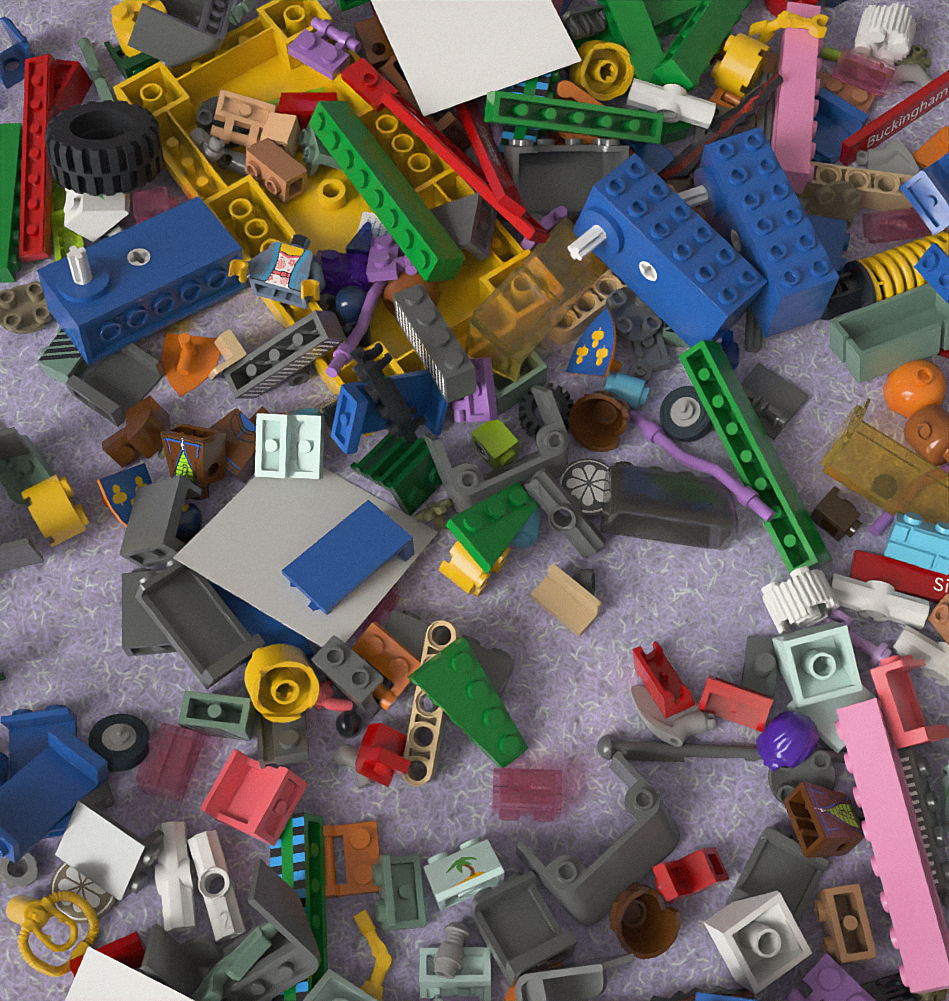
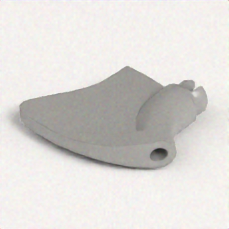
(890, 158)
(675, 728)

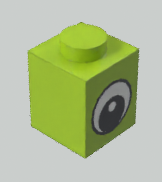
(495, 443)

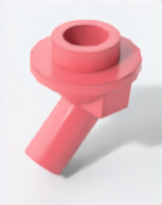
(331, 703)

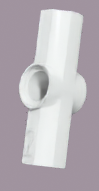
(672, 102)
(879, 601)
(921, 647)
(175, 879)
(224, 906)

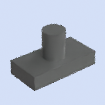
(760, 666)

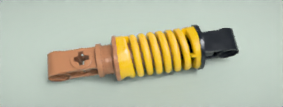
(881, 276)

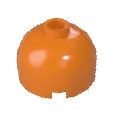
(914, 386)

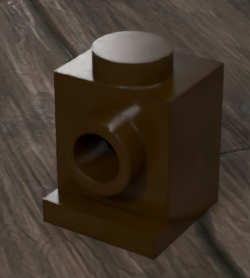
(836, 516)

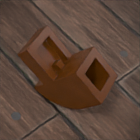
(140, 434)

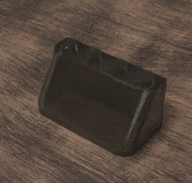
(668, 507)

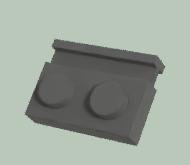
(282, 741)

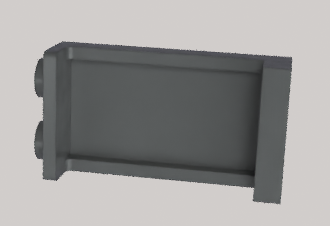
(196, 622)

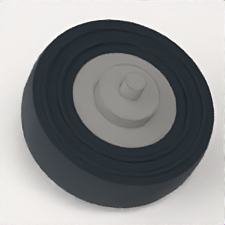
(684, 415)
(120, 741)

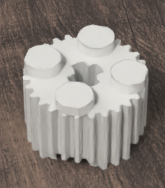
(886, 32)
(799, 599)

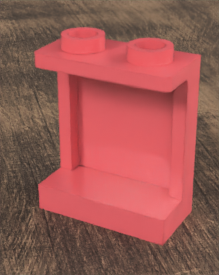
(902, 704)
(253, 797)

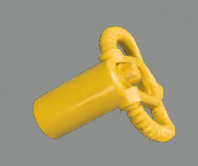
(35, 913)

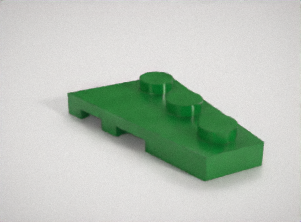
(492, 524)

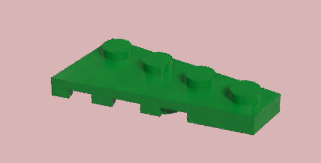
(466, 695)

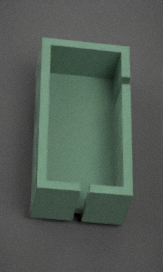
(891, 332)

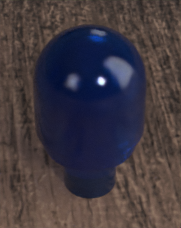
(731, 348)

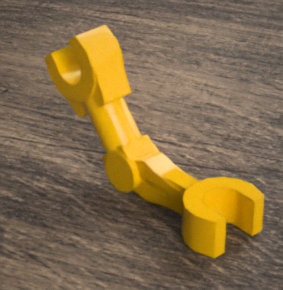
(786, 19)
(379, 951)

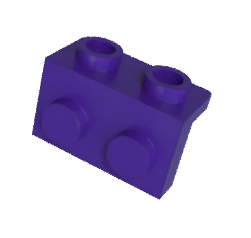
(343, 270)

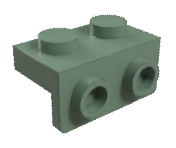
(314, 151)
(23, 472)
(400, 892)

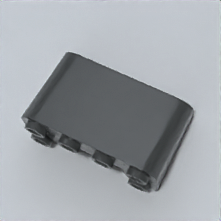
(560, 173)

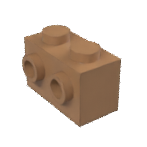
(844, 924)

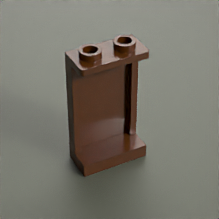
(448, 124)

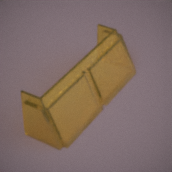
(531, 302)
(886, 470)

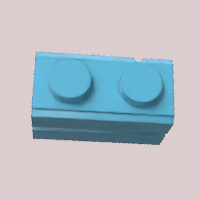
(919, 542)

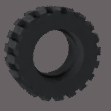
(104, 147)

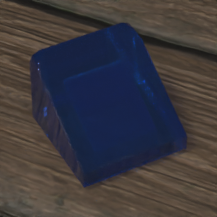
(361, 241)

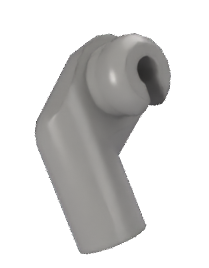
(911, 72)
(347, 756)

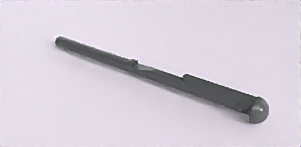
(665, 752)

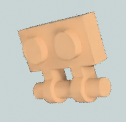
(241, 112)

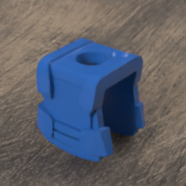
(18, 52)

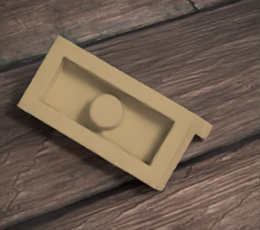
(230, 350)
(566, 600)

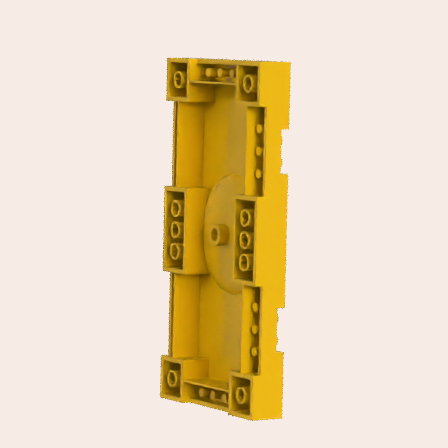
(258, 66)

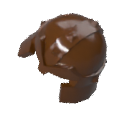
(599, 420)
(642, 923)

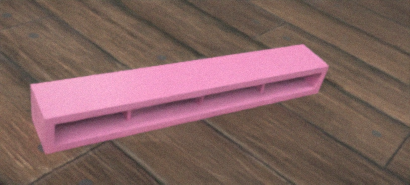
(795, 99)
(898, 847)

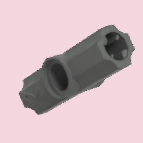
(578, 527)

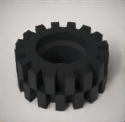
(528, 405)

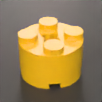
(124, 18)
(741, 64)
(616, 74)
(55, 510)
(466, 572)
(281, 682)

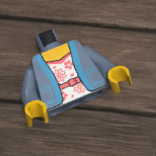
(283, 273)

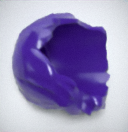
(787, 740)

